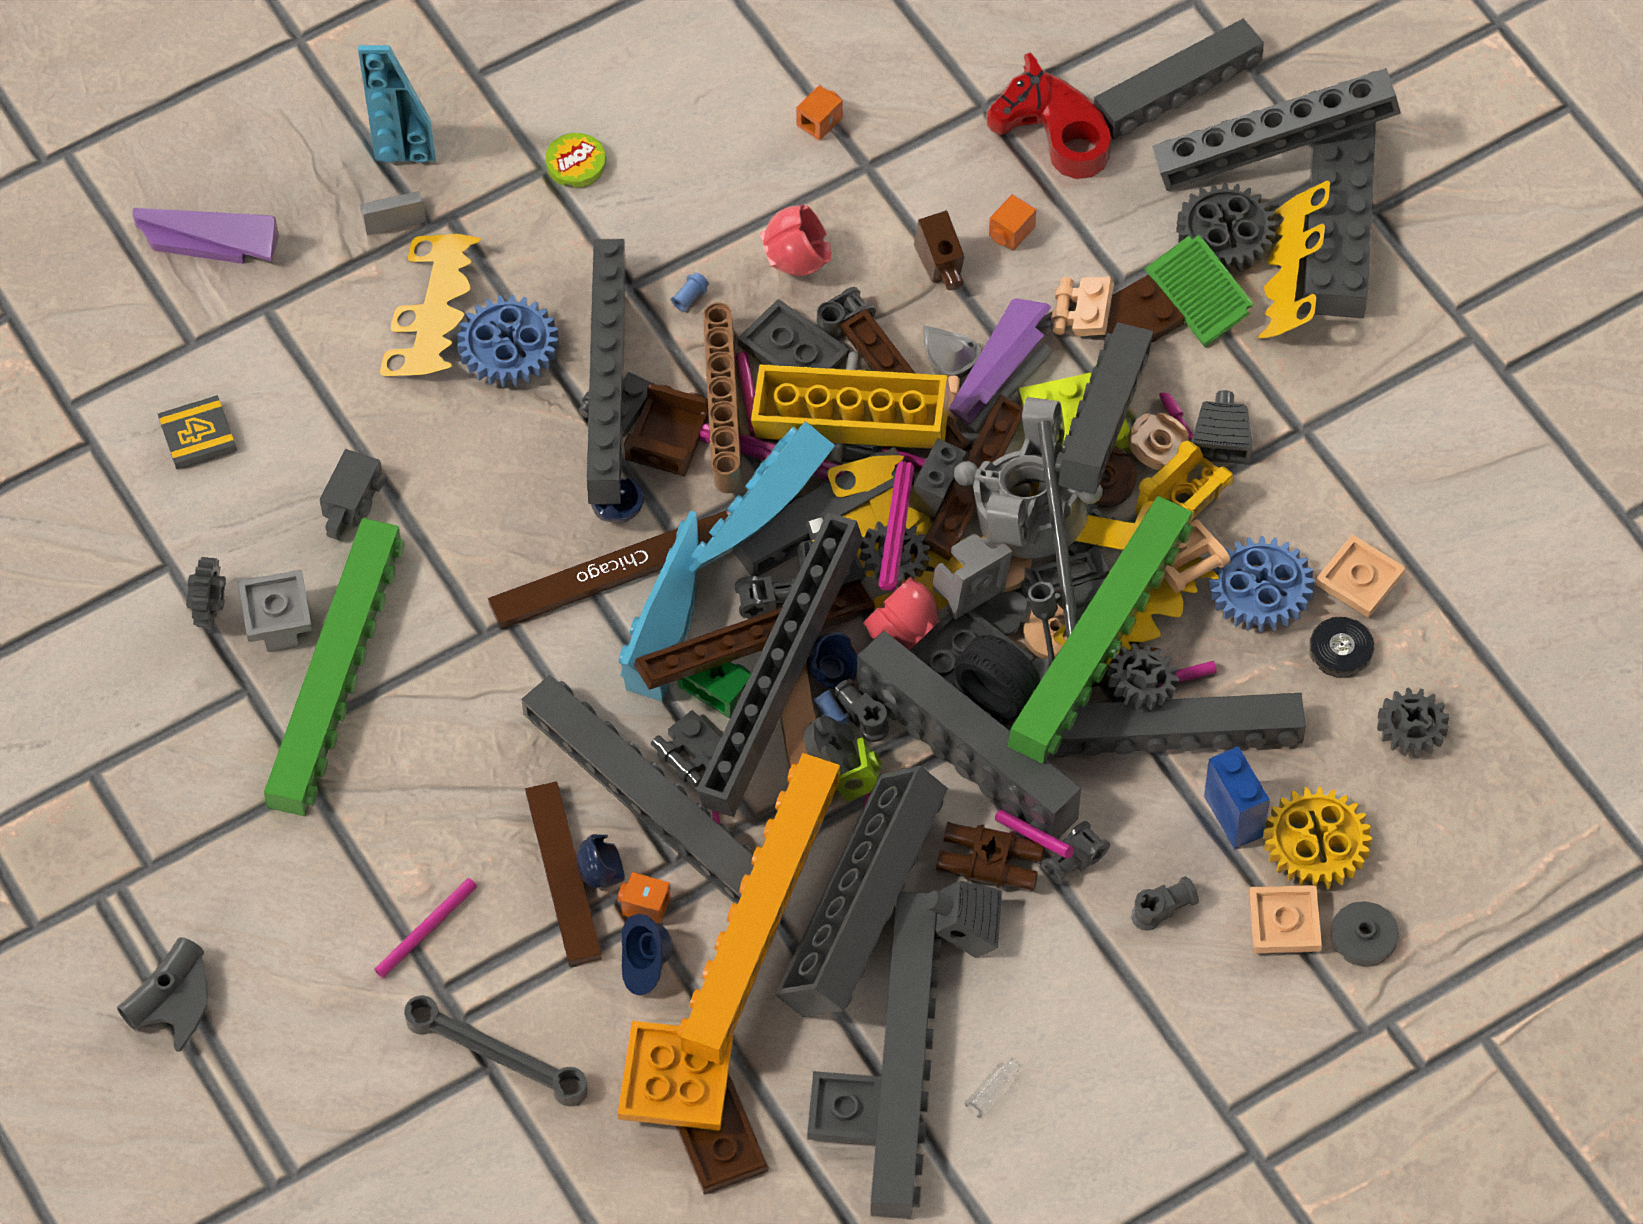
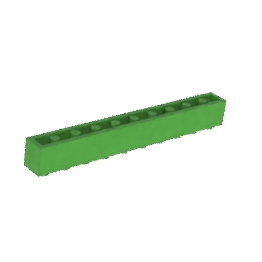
(1100, 630)
(333, 668)

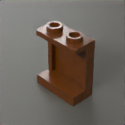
(667, 429)

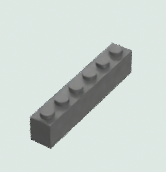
(1180, 78)
(785, 532)

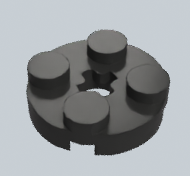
(832, 743)

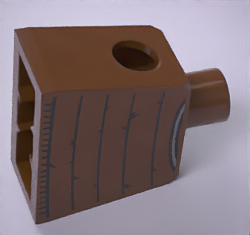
(940, 249)

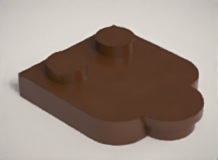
(1144, 307)

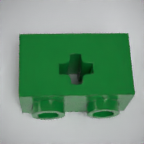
(718, 686)

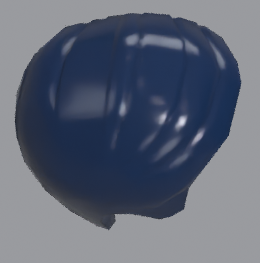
(631, 503)
(832, 659)
(599, 862)

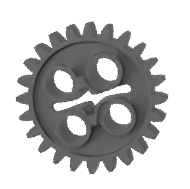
(1250, 220)

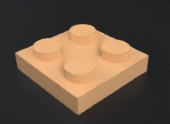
(1360, 576)
(1284, 919)

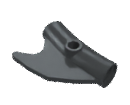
(171, 993)

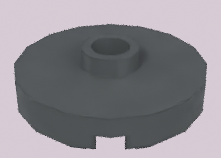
(1359, 947)

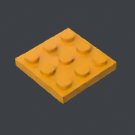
(669, 1084)

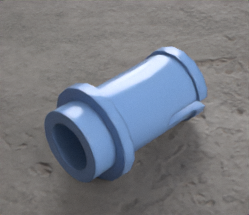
(695, 285)
(829, 707)

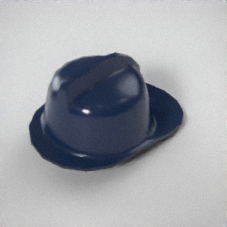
(644, 951)

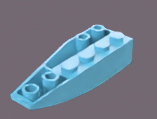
(395, 113)
(768, 492)
(667, 610)

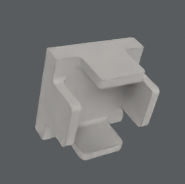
(979, 579)
(275, 609)

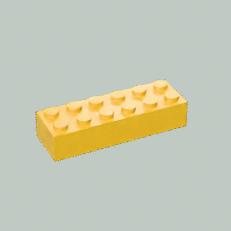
(852, 405)

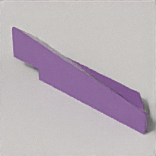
(209, 234)
(1003, 353)

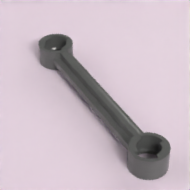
(495, 1050)

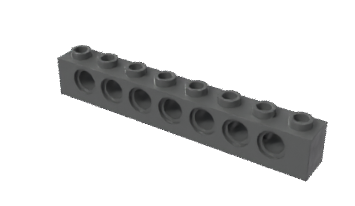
(1276, 129)

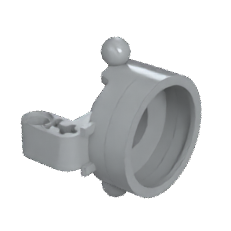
(1025, 521)

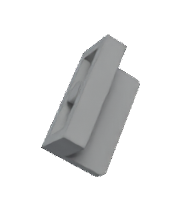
(393, 213)

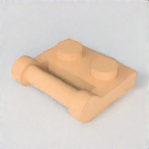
(1198, 544)

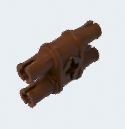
(983, 842)

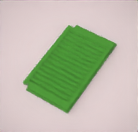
(1200, 288)

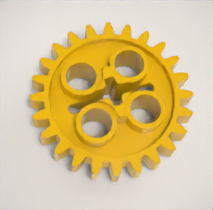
(1347, 833)

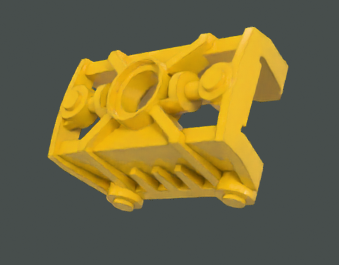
(1173, 481)

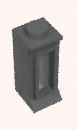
(1084, 568)

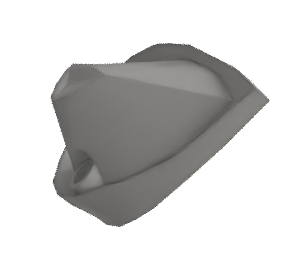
(950, 352)

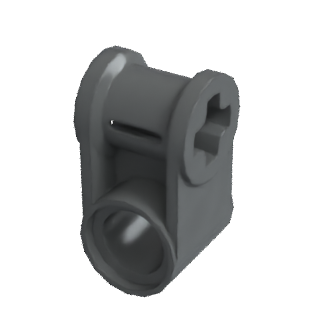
(840, 310)

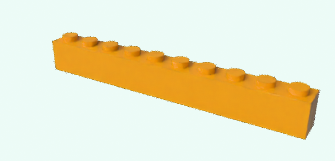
(760, 908)

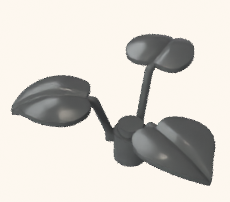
(1011, 608)

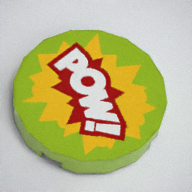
(575, 160)

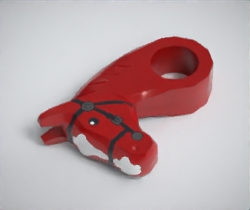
(1063, 111)

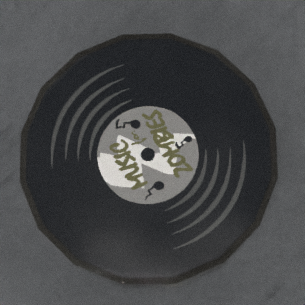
(1341, 647)

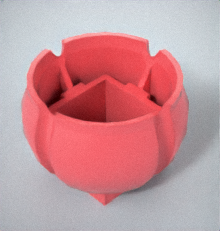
(796, 241)
(905, 615)

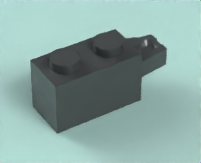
(350, 491)

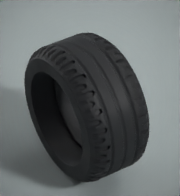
(996, 676)

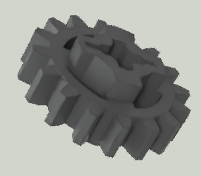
(911, 544)
(206, 592)
(1142, 676)
(1413, 724)

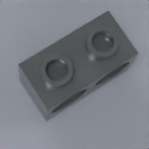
(935, 478)

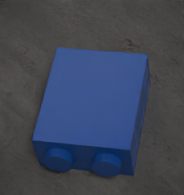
(1236, 797)

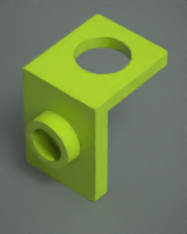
(867, 772)

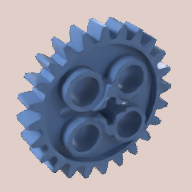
(527, 325)
(1263, 584)

